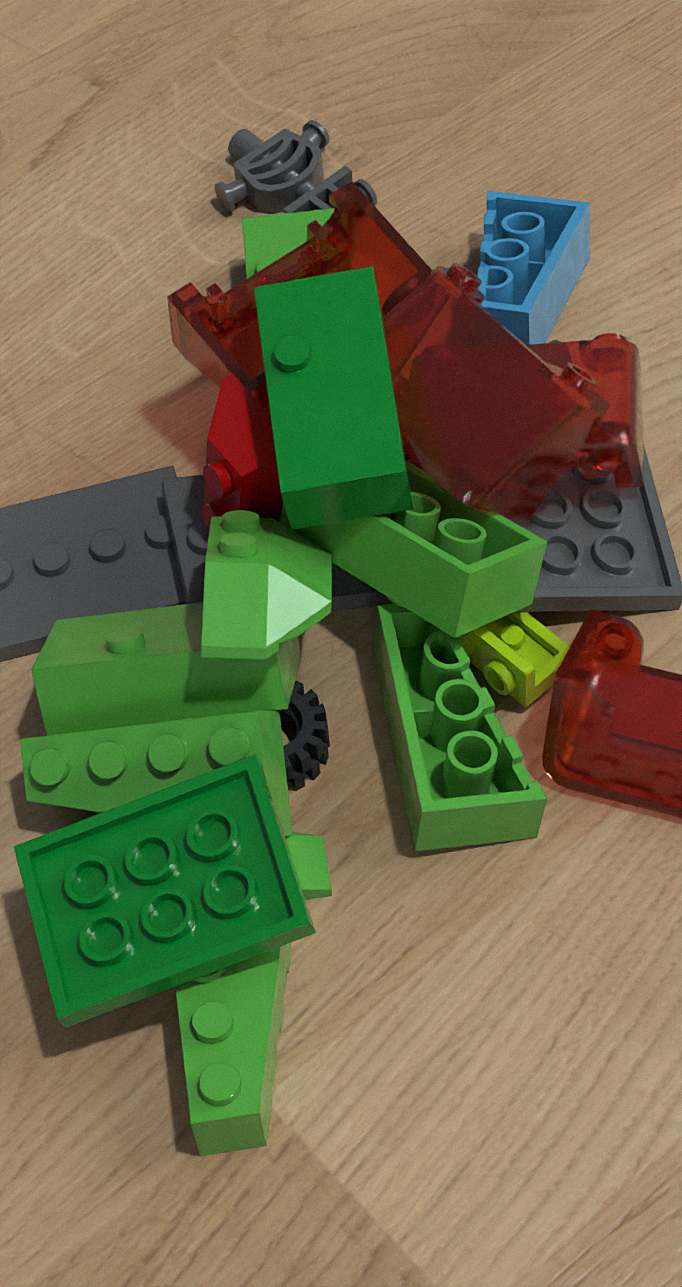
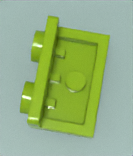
(516, 655)

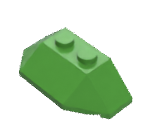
(260, 586)

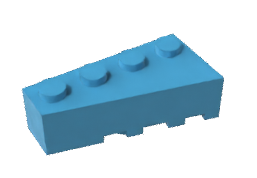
(531, 260)

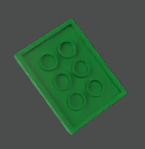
(162, 891)

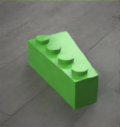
(451, 753)
(129, 762)
(230, 1050)

